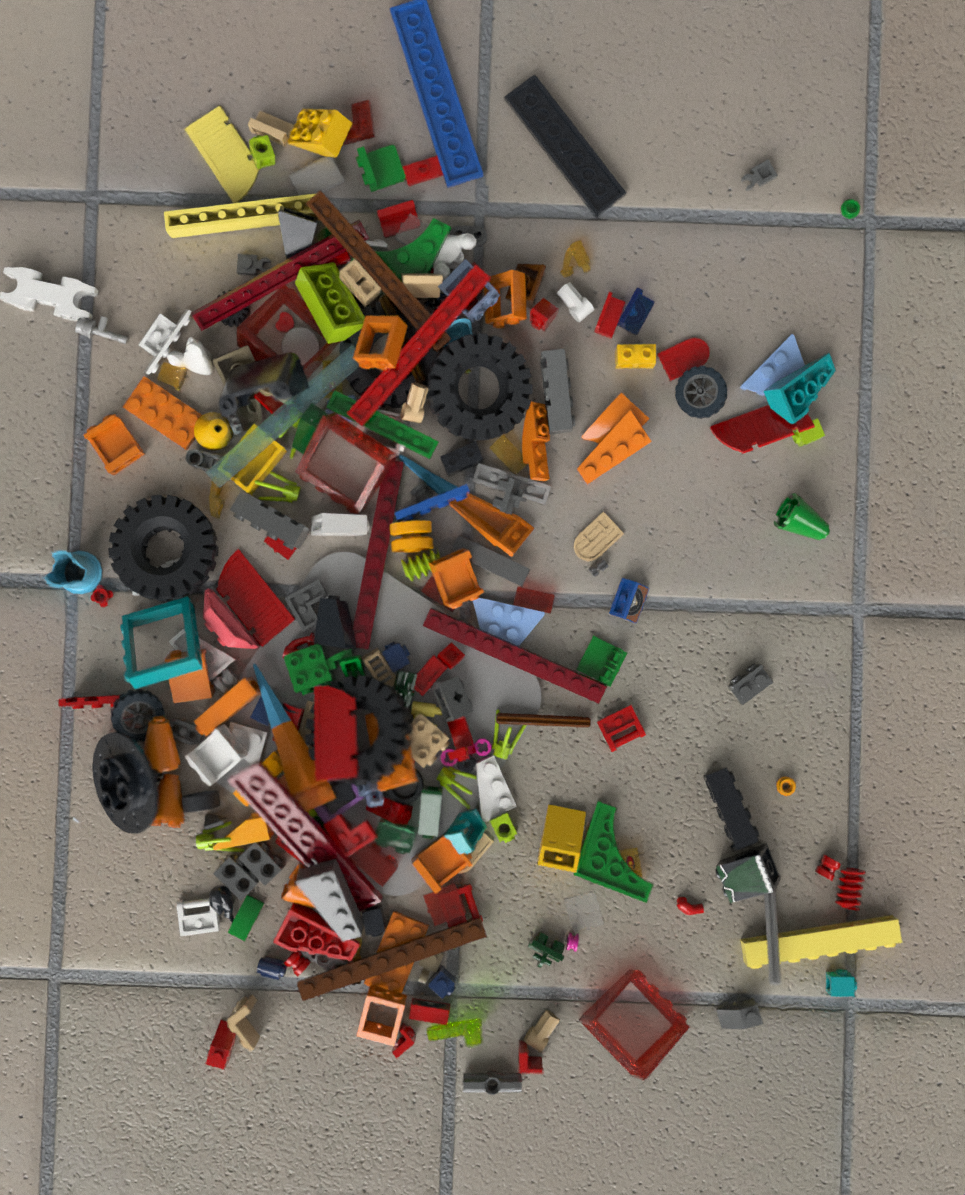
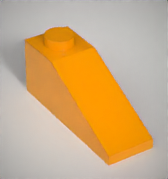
(249, 831)

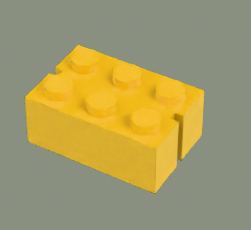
(258, 467)

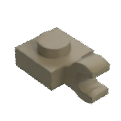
(429, 964)

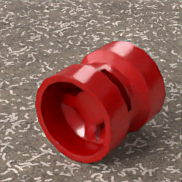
(829, 863)
(297, 962)

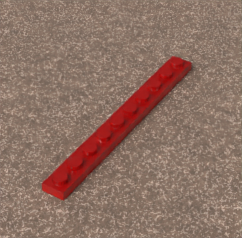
(419, 345)

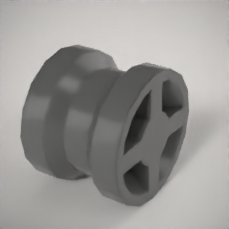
(421, 492)

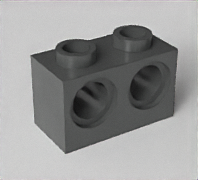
(257, 865)
(233, 880)

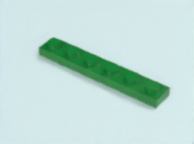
(386, 427)

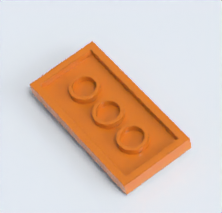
(163, 412)
(403, 773)
(398, 931)

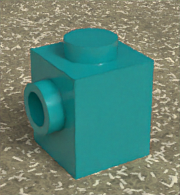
(840, 983)

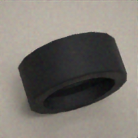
(411, 798)
(201, 801)

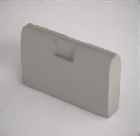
(317, 176)

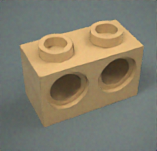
(359, 282)

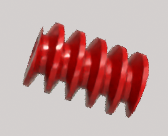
(851, 885)

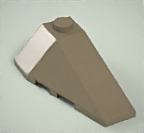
(224, 364)

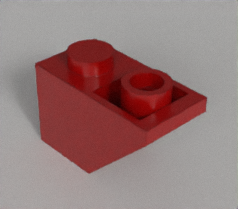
(542, 314)

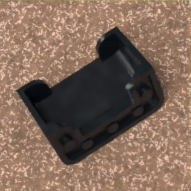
(279, 373)

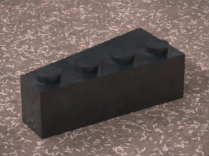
(731, 809)

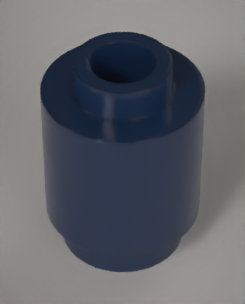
(271, 968)

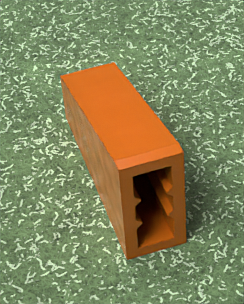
(228, 706)

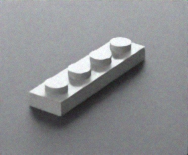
(532, 489)

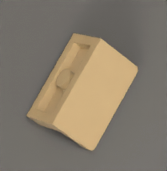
(275, 128)
(422, 284)

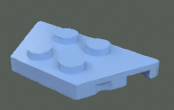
(777, 366)
(506, 620)

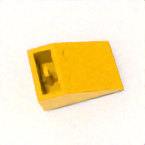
(320, 131)
(561, 838)

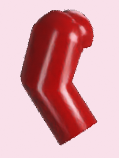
(687, 908)

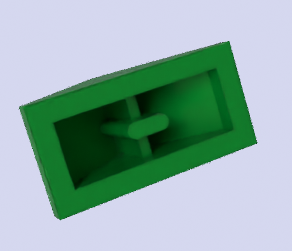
(352, 666)

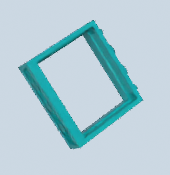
(166, 670)

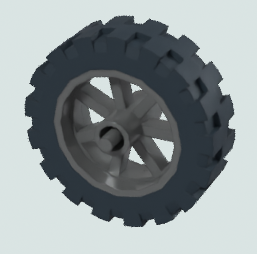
(705, 410)
(128, 699)

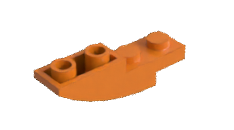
(534, 439)

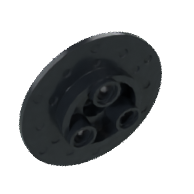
(125, 782)

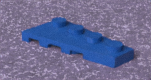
(438, 501)

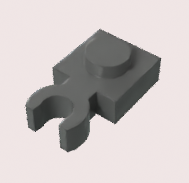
(761, 174)
(249, 264)

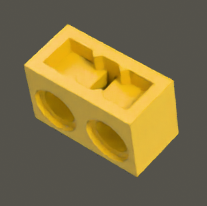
(635, 356)

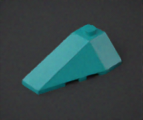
(796, 391)

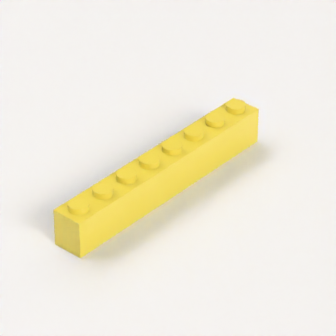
(232, 216)
(825, 940)

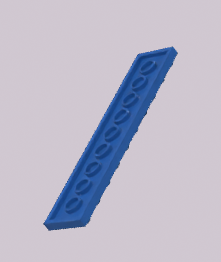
(436, 92)

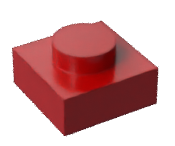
(451, 656)

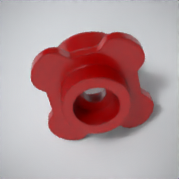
(96, 596)

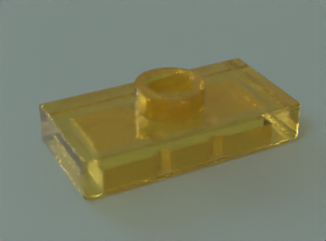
(508, 454)

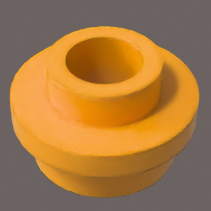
(791, 788)

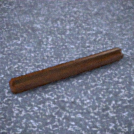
(543, 720)

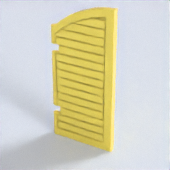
(224, 153)

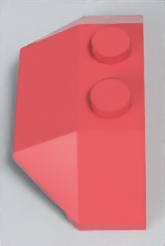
(225, 624)

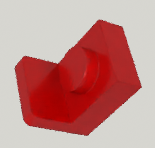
(403, 1044)

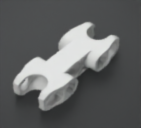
(33, 290)

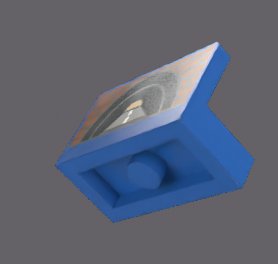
(629, 600)

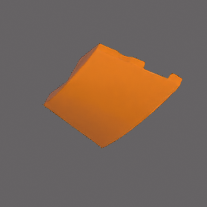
(611, 417)

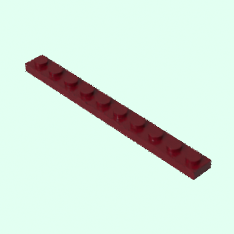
(270, 280)
(376, 556)
(515, 655)

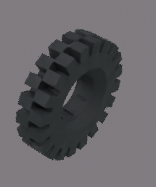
(141, 525)

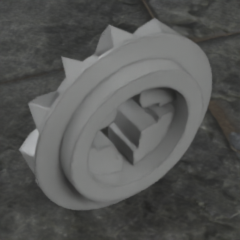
(235, 424)

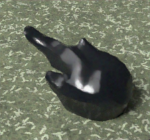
(222, 899)

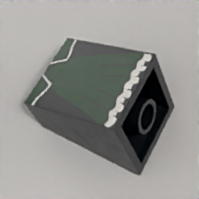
(748, 874)

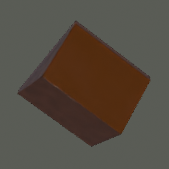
(533, 279)

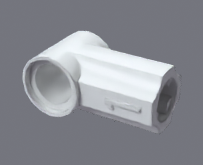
(578, 306)

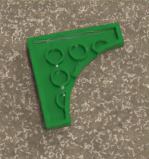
(418, 255)
(602, 861)

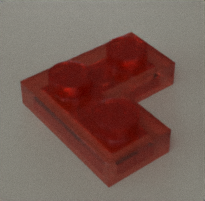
(362, 124)

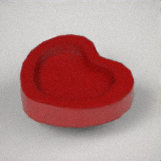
(285, 322)

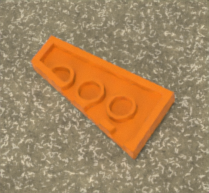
(620, 443)

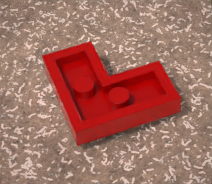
(349, 839)

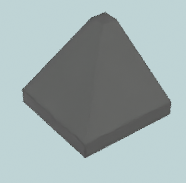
(214, 820)

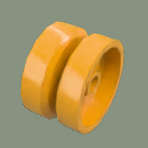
(412, 539)

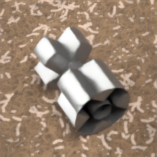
(601, 565)

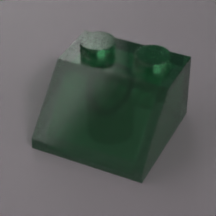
(396, 836)

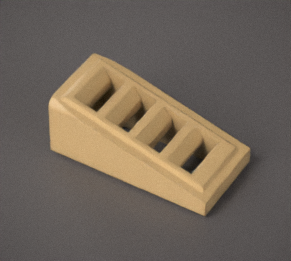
(376, 652)

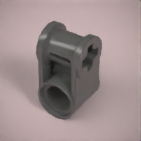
(206, 460)

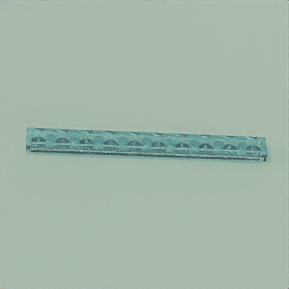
(283, 418)

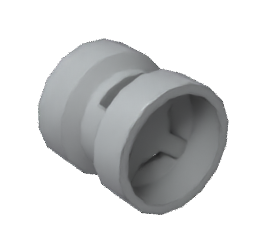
(226, 681)

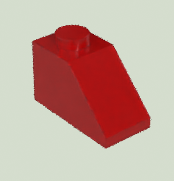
(221, 1046)

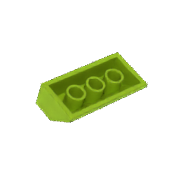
(329, 302)

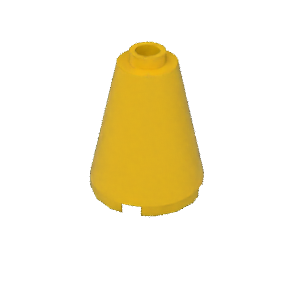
(207, 436)

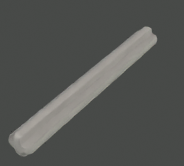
(772, 939)

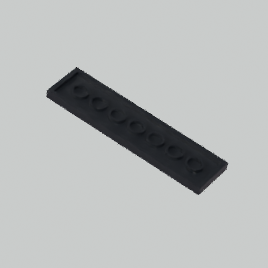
(565, 145)

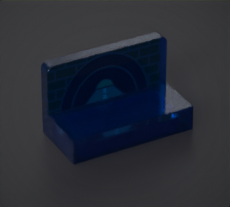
(636, 312)

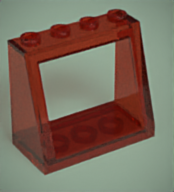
(257, 320)
(360, 440)
(659, 1049)

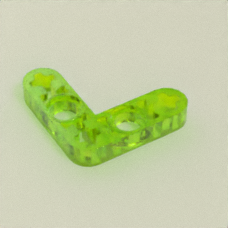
(470, 1029)

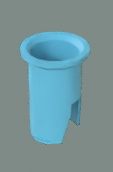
(86, 561)

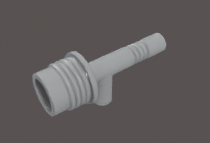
(88, 328)

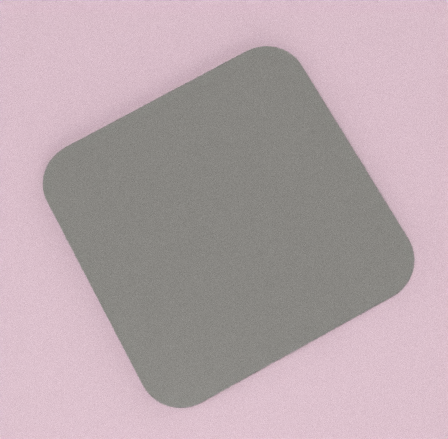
(398, 619)

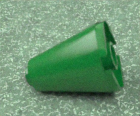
(800, 518)

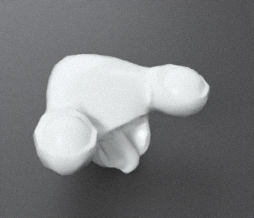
(451, 253)
(195, 358)

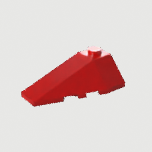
(311, 933)

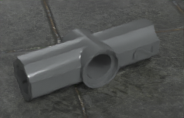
(505, 1082)

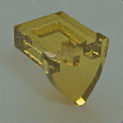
(172, 375)

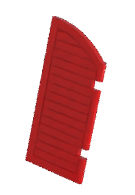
(757, 427)
(253, 599)
(334, 734)

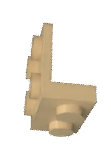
(426, 741)
(239, 1023)

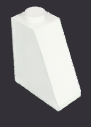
(339, 525)

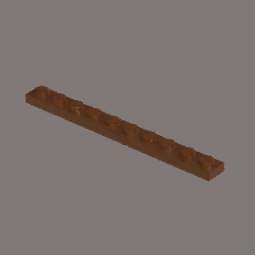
(372, 263)
(391, 958)

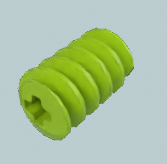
(419, 565)

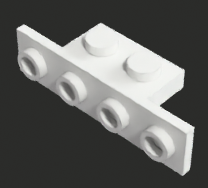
(160, 336)

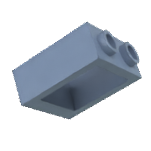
(456, 277)

